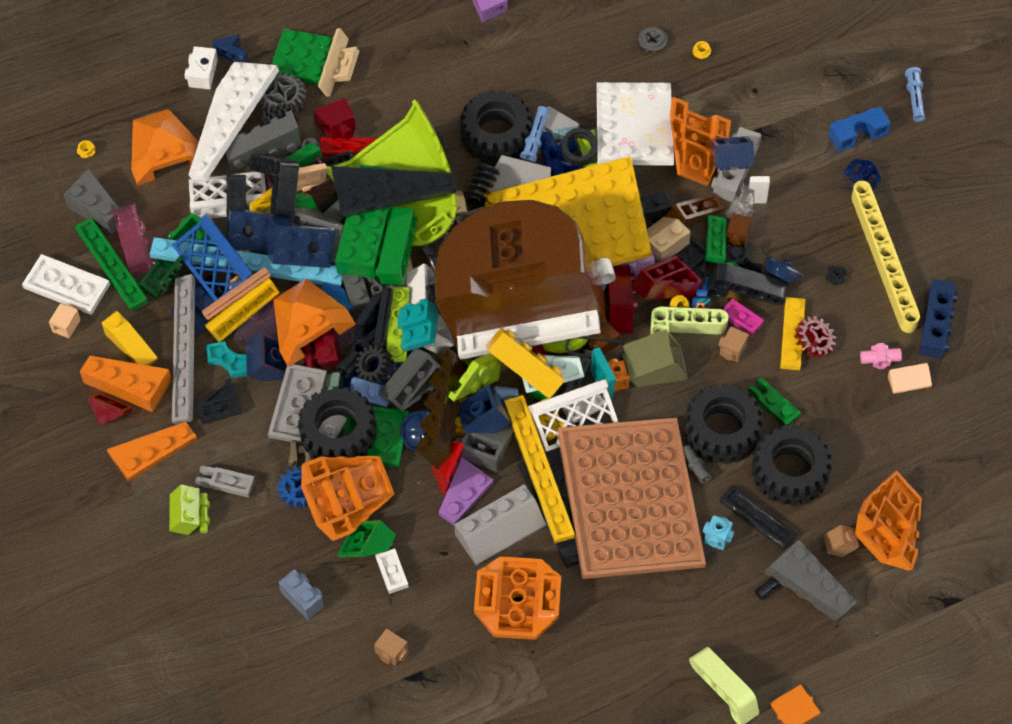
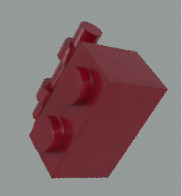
(327, 350)

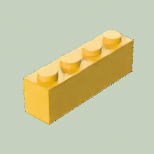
(525, 362)

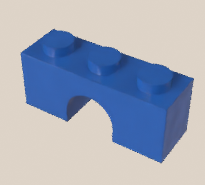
(872, 122)

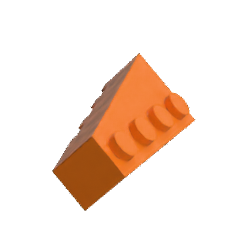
(126, 380)

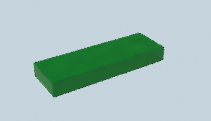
(715, 239)

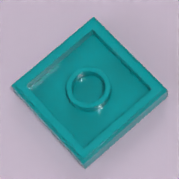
(601, 370)

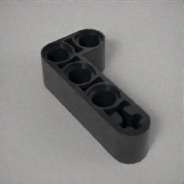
(746, 283)

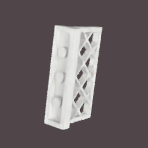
(217, 207)
(568, 398)

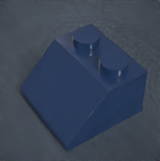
(732, 152)
(264, 358)
(483, 412)

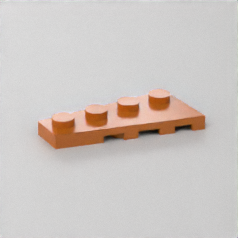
(147, 451)

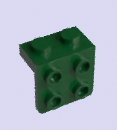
(160, 276)

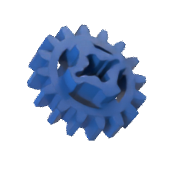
(296, 494)

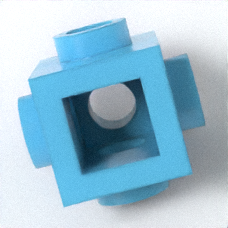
(718, 532)

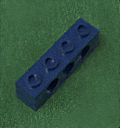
(939, 292)

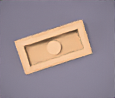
(909, 378)

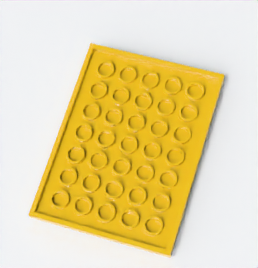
(601, 201)

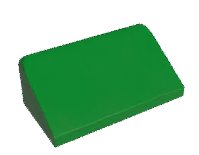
(306, 155)

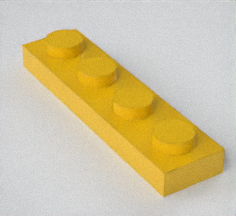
(790, 351)

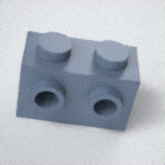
(301, 594)

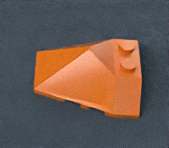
(692, 141)
(159, 143)
(305, 315)
(344, 491)
(890, 522)

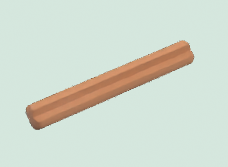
(236, 293)

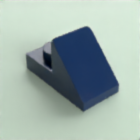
(230, 49)

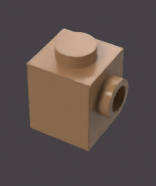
(733, 344)
(841, 541)
(391, 648)

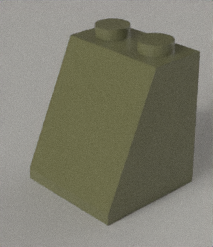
(654, 360)

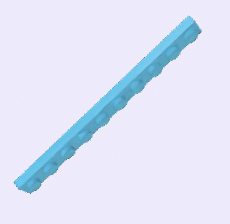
(163, 250)

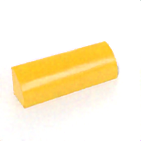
(241, 310)

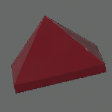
(107, 408)

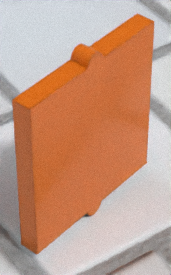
(795, 707)

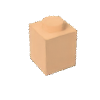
(64, 320)

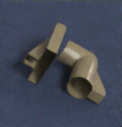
(293, 454)

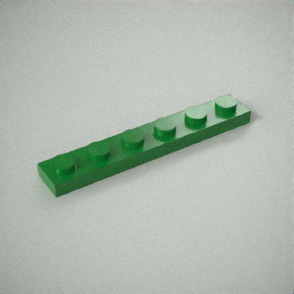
(111, 264)

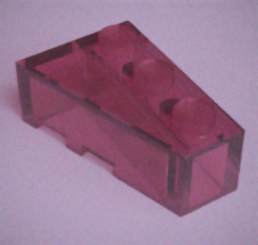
(132, 240)

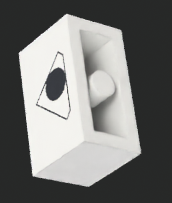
(201, 67)

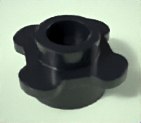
(835, 280)

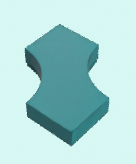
(221, 355)

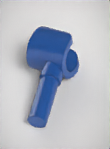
(702, 293)

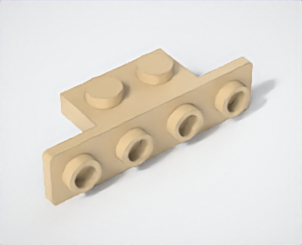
(339, 63)

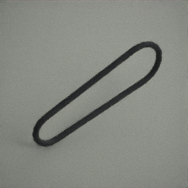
(591, 338)

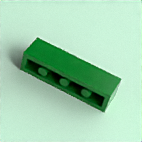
(396, 246)

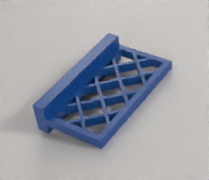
(224, 246)

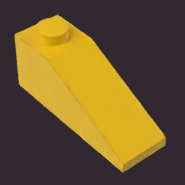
(128, 340)

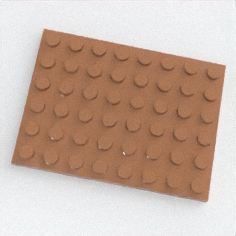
(630, 498)

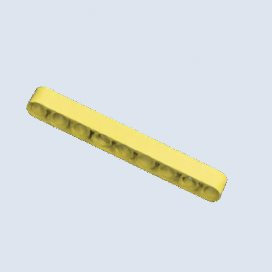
(885, 263)

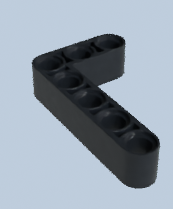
(284, 181)

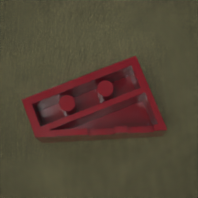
(667, 280)
(621, 300)

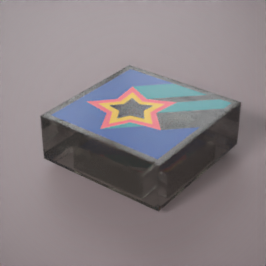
(703, 303)

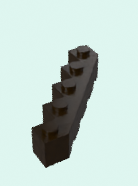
(441, 421)

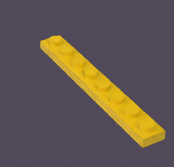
(539, 469)

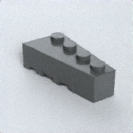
(273, 139)
(811, 581)

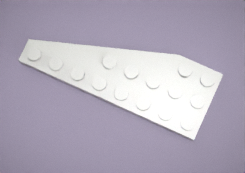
(229, 110)

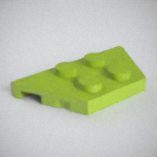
(478, 375)

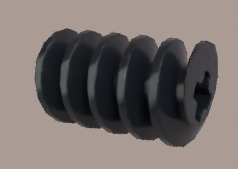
(480, 183)

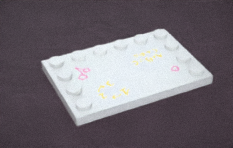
(634, 123)

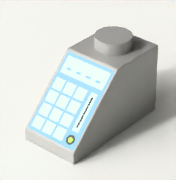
(558, 124)

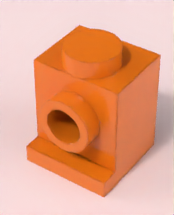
(620, 373)

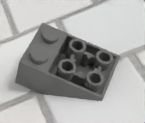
(310, 217)
(361, 290)
(487, 448)

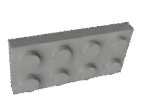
(296, 388)

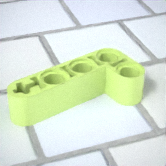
(717, 317)
(726, 684)

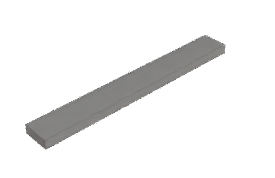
(183, 349)

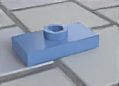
(369, 390)

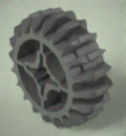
(284, 90)

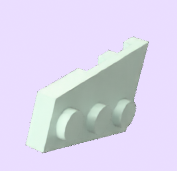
(569, 365)

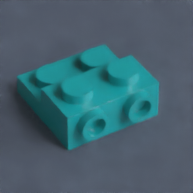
(418, 324)

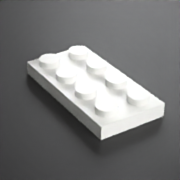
(66, 284)

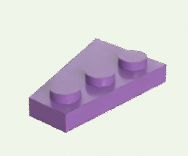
(464, 491)

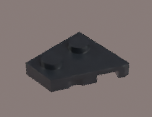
(219, 404)

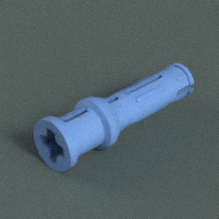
(915, 87)
(533, 140)

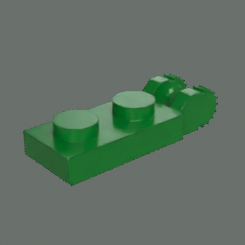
(774, 403)

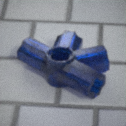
(553, 156)

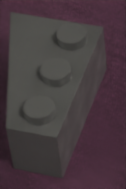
(410, 380)

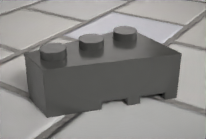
(92, 201)

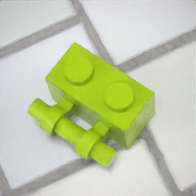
(185, 510)

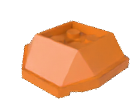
(513, 578)

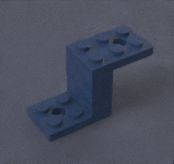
(280, 238)

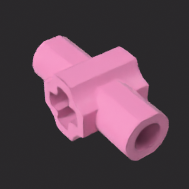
(880, 356)

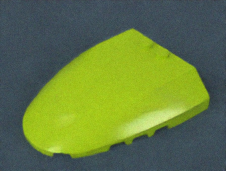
(413, 147)

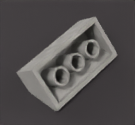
(499, 525)

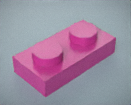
(743, 317)

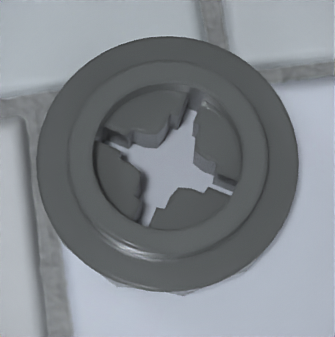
(653, 33)

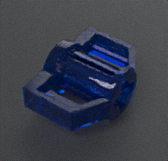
(855, 177)

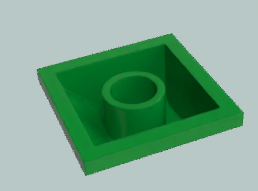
(367, 540)

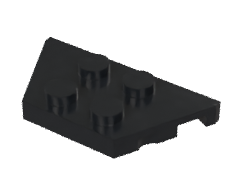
(694, 257)

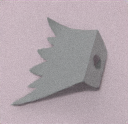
(517, 172)

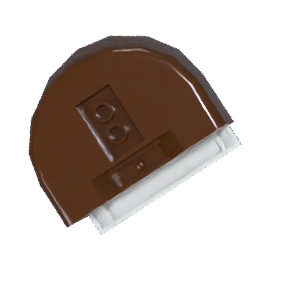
(519, 271)

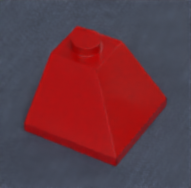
(447, 471)

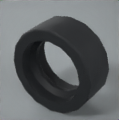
(579, 133)

